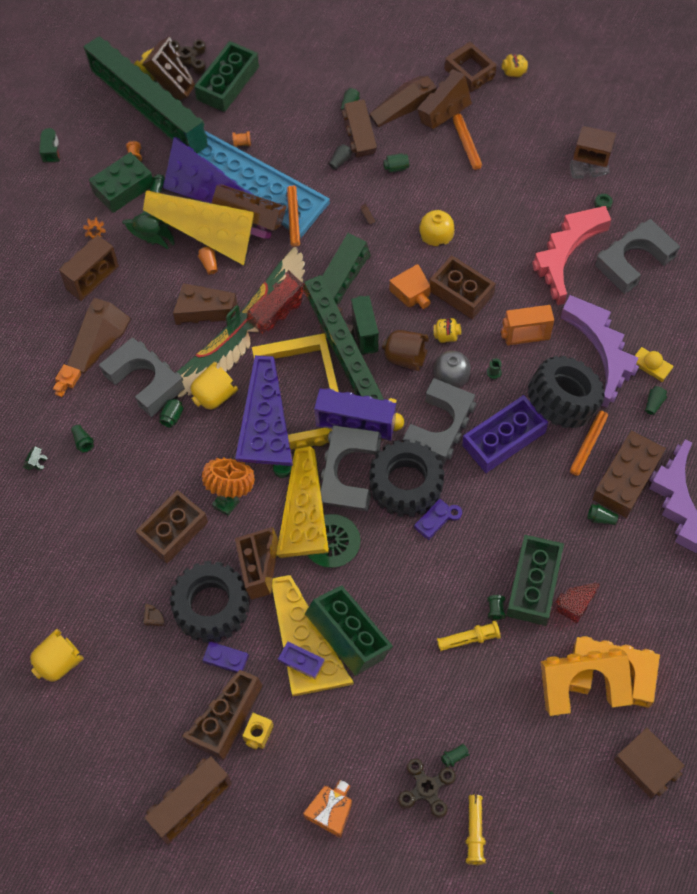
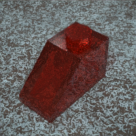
(576, 601)

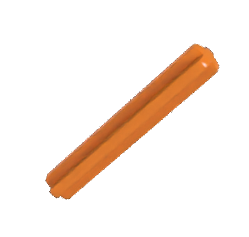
(467, 141)
(293, 216)
(588, 443)

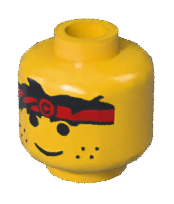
(514, 65)
(447, 330)

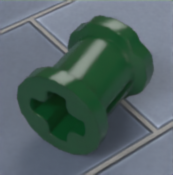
(496, 608)

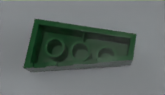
(345, 265)

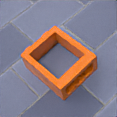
(527, 325)

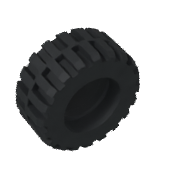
(566, 392)
(406, 455)
(205, 577)

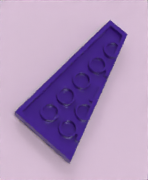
(193, 174)
(263, 426)

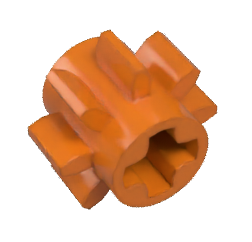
(89, 227)

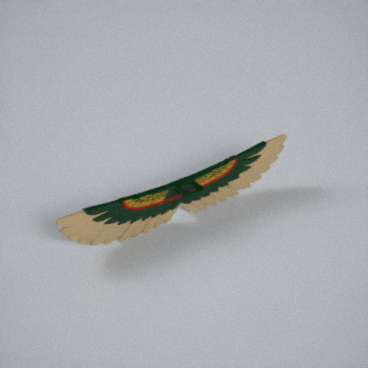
(234, 339)

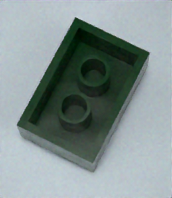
(121, 182)

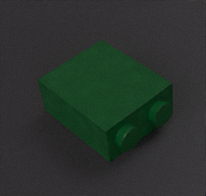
(364, 325)

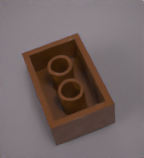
(89, 267)
(462, 287)
(172, 526)

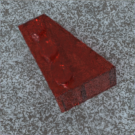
(276, 304)

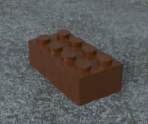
(628, 474)
(188, 799)

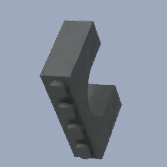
(647, 237)
(135, 356)
(458, 405)
(343, 442)

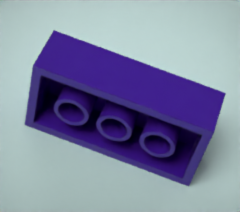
(355, 412)
(504, 434)

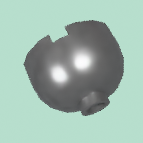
(452, 368)

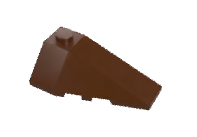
(403, 100)

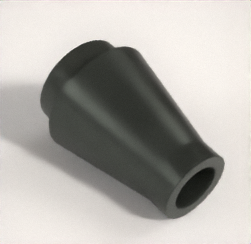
(340, 156)

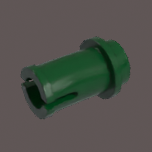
(158, 182)
(494, 371)
(455, 755)

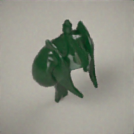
(149, 229)

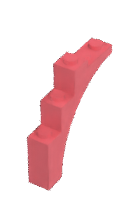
(576, 229)

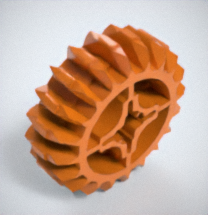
(228, 477)

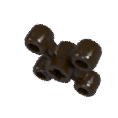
(188, 55)
(418, 792)

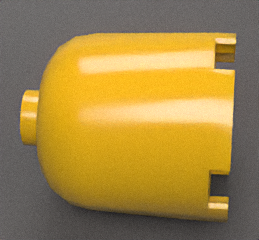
(212, 387)
(54, 657)

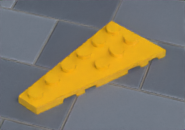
(212, 224)
(303, 516)
(300, 631)

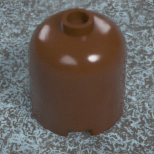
(406, 349)

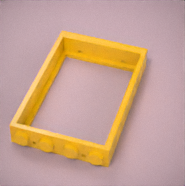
(299, 346)

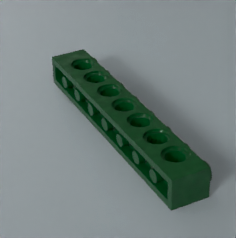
(340, 338)

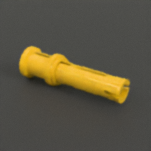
(478, 635)
(475, 840)

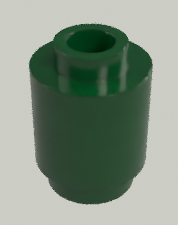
(396, 162)
(171, 413)

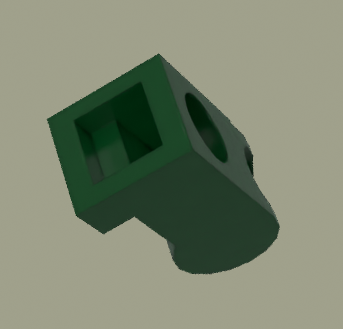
(48, 144)

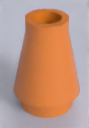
(208, 259)

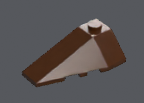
(98, 331)

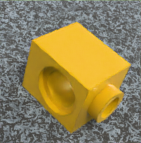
(257, 722)

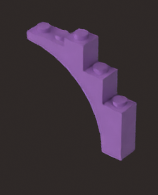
(595, 325)
(678, 506)

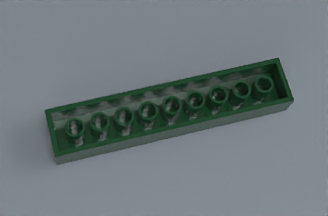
(145, 94)

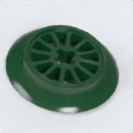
(349, 529)

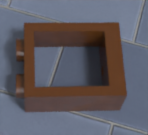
(463, 54)

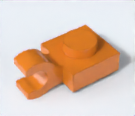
(66, 378)

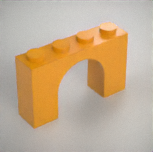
(642, 667)
(559, 672)

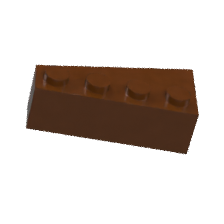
(266, 212)
(223, 719)

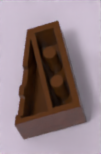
(168, 70)
(446, 101)
(359, 128)
(203, 304)
(257, 561)

